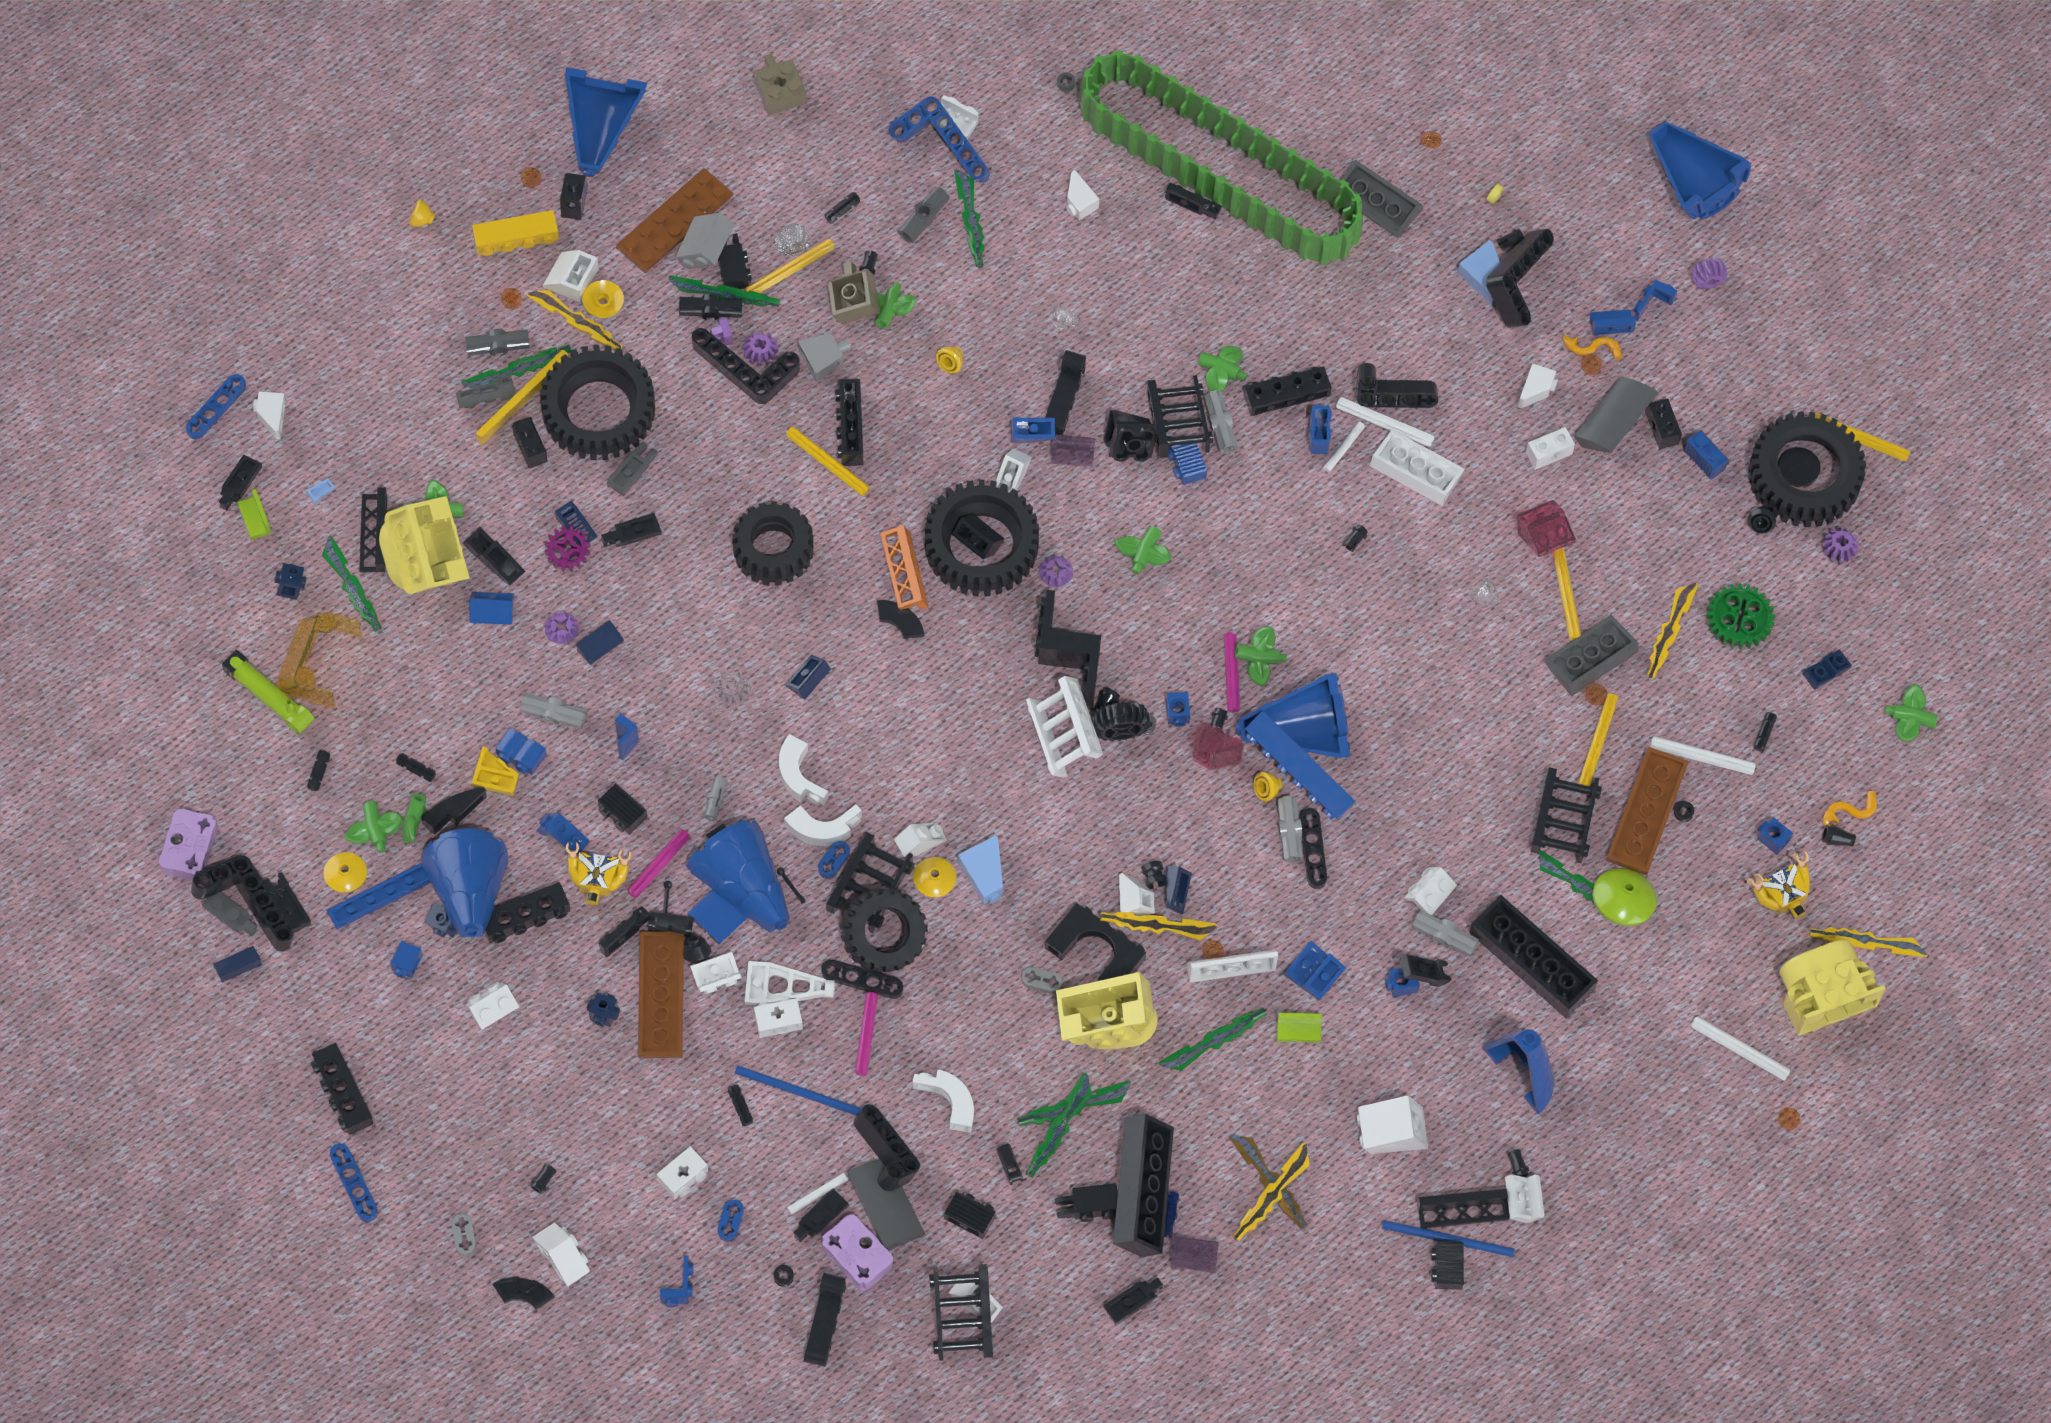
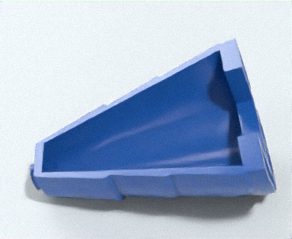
(599, 116)
(1698, 170)
(1309, 716)
(743, 873)
(466, 876)
(1534, 1056)

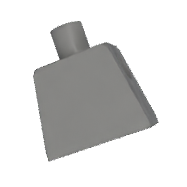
(823, 354)

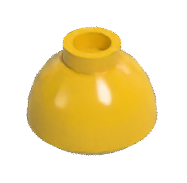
(421, 214)
(950, 359)
(1266, 786)

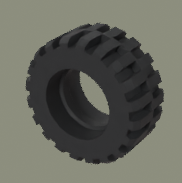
(773, 518)
(912, 923)

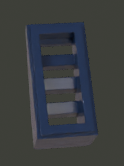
(571, 507)
(1177, 888)

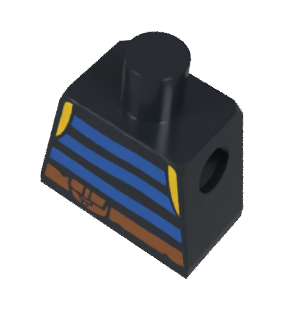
(575, 191)

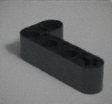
(1068, 383)
(1393, 392)
(889, 1147)
(825, 1319)

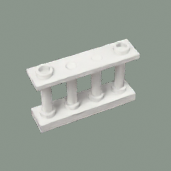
(1082, 726)

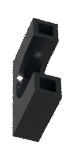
(1082, 923)

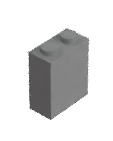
(704, 241)

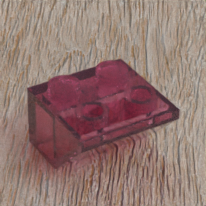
(1545, 528)
(1217, 749)

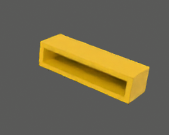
(515, 233)

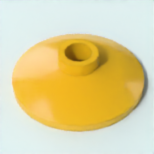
(605, 291)
(345, 881)
(938, 885)

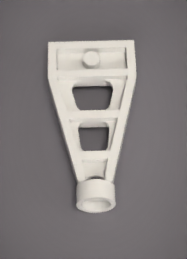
(758, 984)

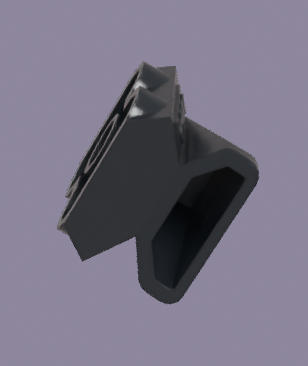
(1129, 436)

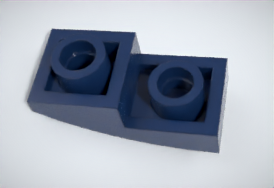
(1827, 669)

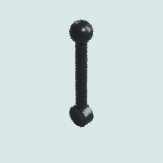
(781, 872)
(667, 885)

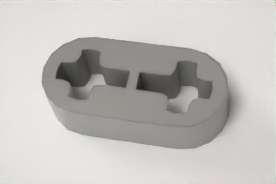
(1042, 975)
(458, 1235)

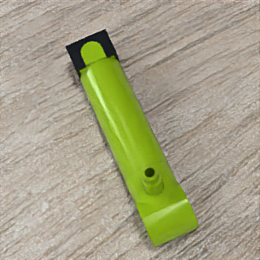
(294, 715)

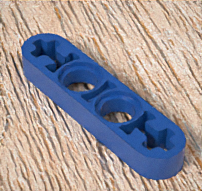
(213, 405)
(355, 1182)

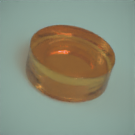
(1431, 139)
(530, 177)
(511, 298)
(1591, 364)
(1596, 694)
(1212, 949)
(1789, 1118)

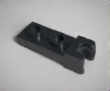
(288, 903)
(1425, 970)

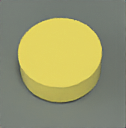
(1495, 193)

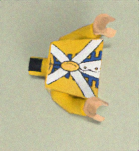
(597, 873)
(1785, 888)

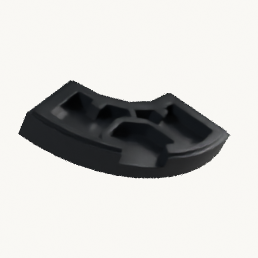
(904, 619)
(523, 1290)

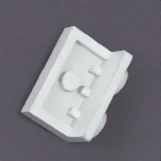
(964, 116)
(1431, 889)
(715, 972)
(492, 1004)
(1524, 1198)

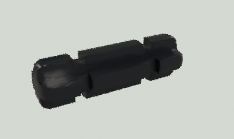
(842, 207)
(1765, 731)
(416, 767)
(318, 770)
(740, 1105)

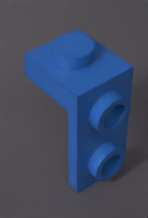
(1659, 290)
(562, 831)
(673, 1297)

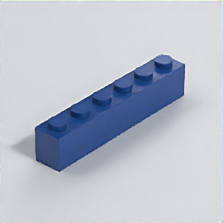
(1300, 765)

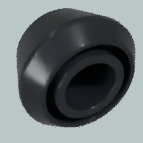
(1761, 520)
(696, 949)

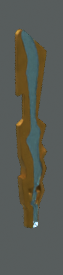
(1249, 1151)

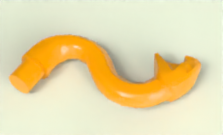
(1571, 345)
(1871, 806)

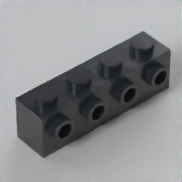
(1287, 390)
(851, 422)

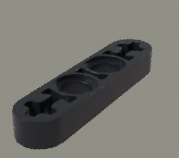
(1313, 848)
(863, 976)

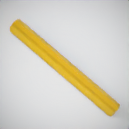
(791, 267)
(1874, 442)
(827, 461)
(1566, 594)
(1598, 739)

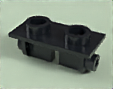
(670, 923)

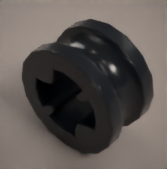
(1679, 816)
(784, 1283)

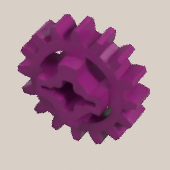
(575, 551)

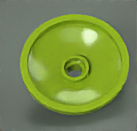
(1620, 904)

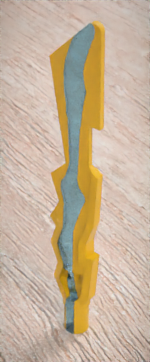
(1868, 941)

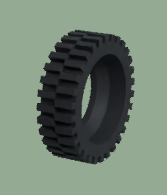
(597, 367)
(987, 502)
(1801, 504)

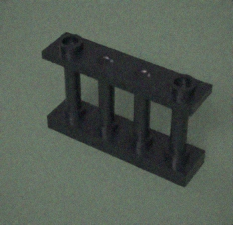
(1159, 410)
(1545, 821)
(857, 866)
(980, 1300)

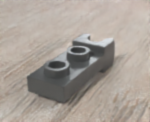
(488, 393)

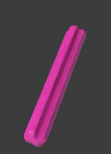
(1232, 674)
(658, 863)
(866, 1034)

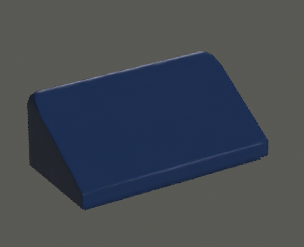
(599, 642)
(808, 676)
(237, 964)

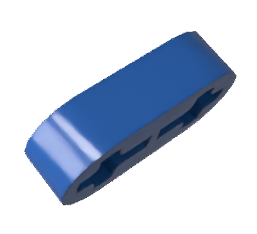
(830, 857)
(725, 1219)

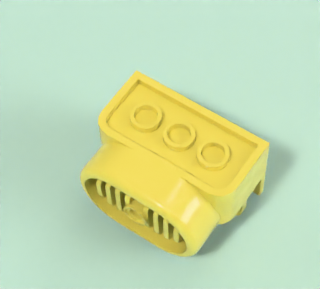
(422, 546)
(1828, 986)
(1108, 1012)

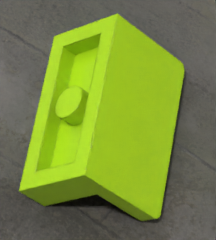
(254, 516)
(1299, 1027)

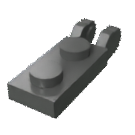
(631, 469)

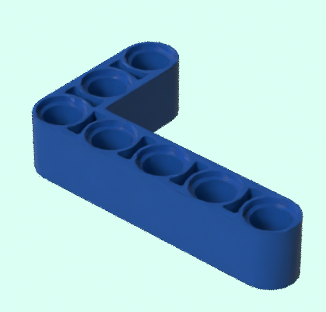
(947, 133)

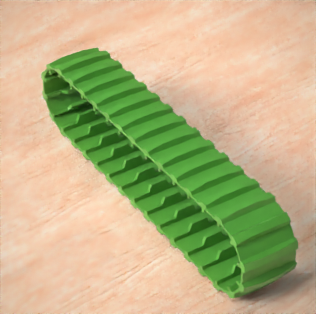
(1240, 135)

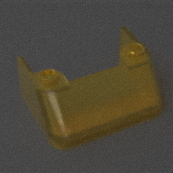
(294, 677)

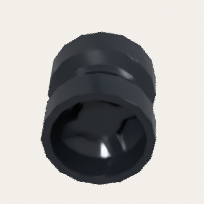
(1154, 873)

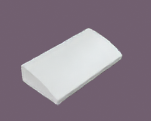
(1416, 467)
(1232, 966)

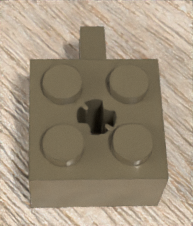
(779, 85)
(853, 294)

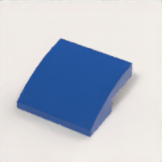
(716, 916)
(1314, 970)

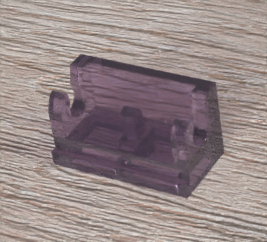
(1073, 451)
(1194, 1254)

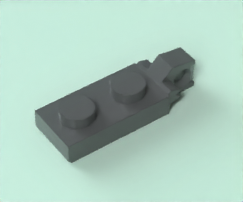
(230, 913)

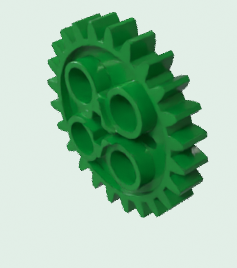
(1759, 621)

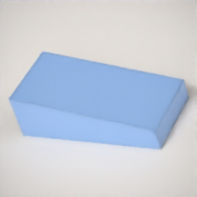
(320, 490)

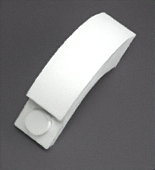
(790, 758)
(822, 833)
(955, 1092)

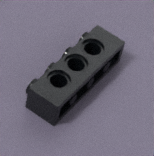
(511, 911)
(330, 1058)

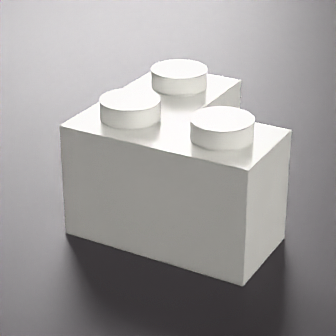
(562, 1253)

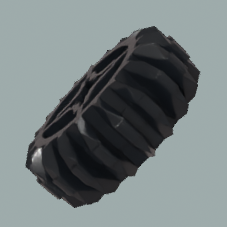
(1121, 721)

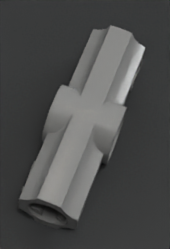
(1220, 421)
(553, 710)
(1290, 829)
(1445, 932)

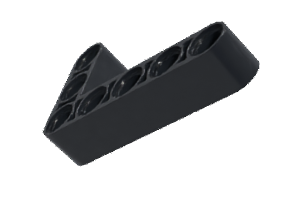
(1504, 278)
(743, 370)
(251, 896)

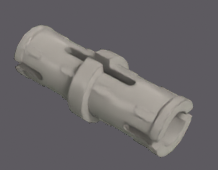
(715, 798)

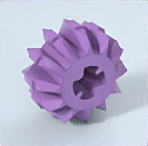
(1709, 273)
(760, 348)
(1848, 542)

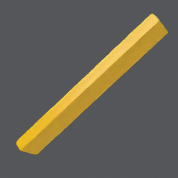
(516, 402)

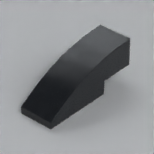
(494, 556)
(453, 809)

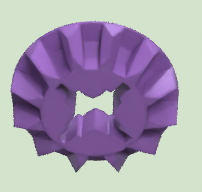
(1049, 577)
(561, 636)

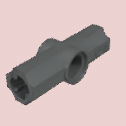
(916, 223)
(497, 342)

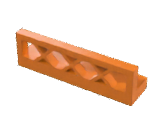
(911, 564)

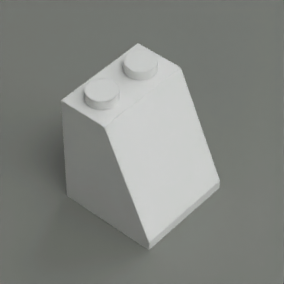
(1392, 1126)

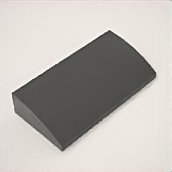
(1382, 200)
(1615, 415)
(1592, 655)
(886, 1210)

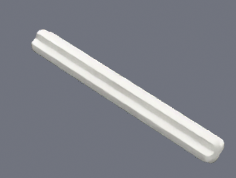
(1384, 421)
(1703, 755)
(1740, 1048)

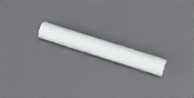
(1344, 447)
(817, 1193)

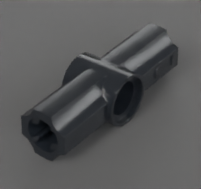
(710, 307)

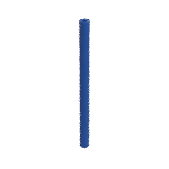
(797, 1090)
(1438, 1236)

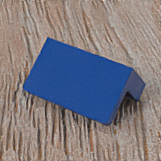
(1612, 322)
(491, 608)
(628, 735)

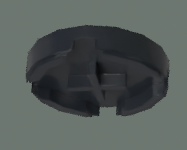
(1799, 467)

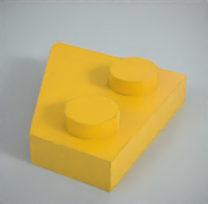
(494, 774)

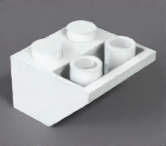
(572, 274)

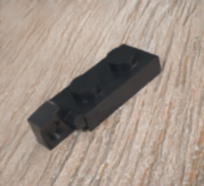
(1192, 201)
(239, 481)
(632, 531)
(624, 932)
(821, 1215)
(1132, 1300)

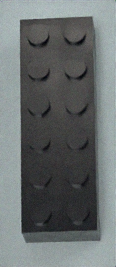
(1533, 956)
(1143, 1185)

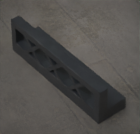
(381, 510)
(1462, 1200)

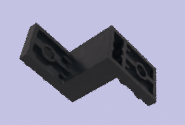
(1067, 648)

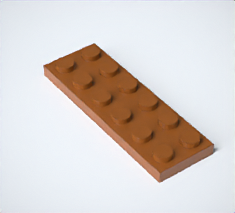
(671, 221)
(1647, 811)
(661, 995)

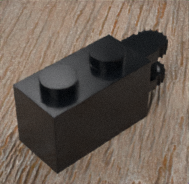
(733, 266)
(1090, 1202)

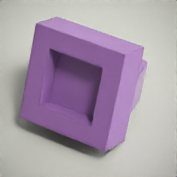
(723, 332)

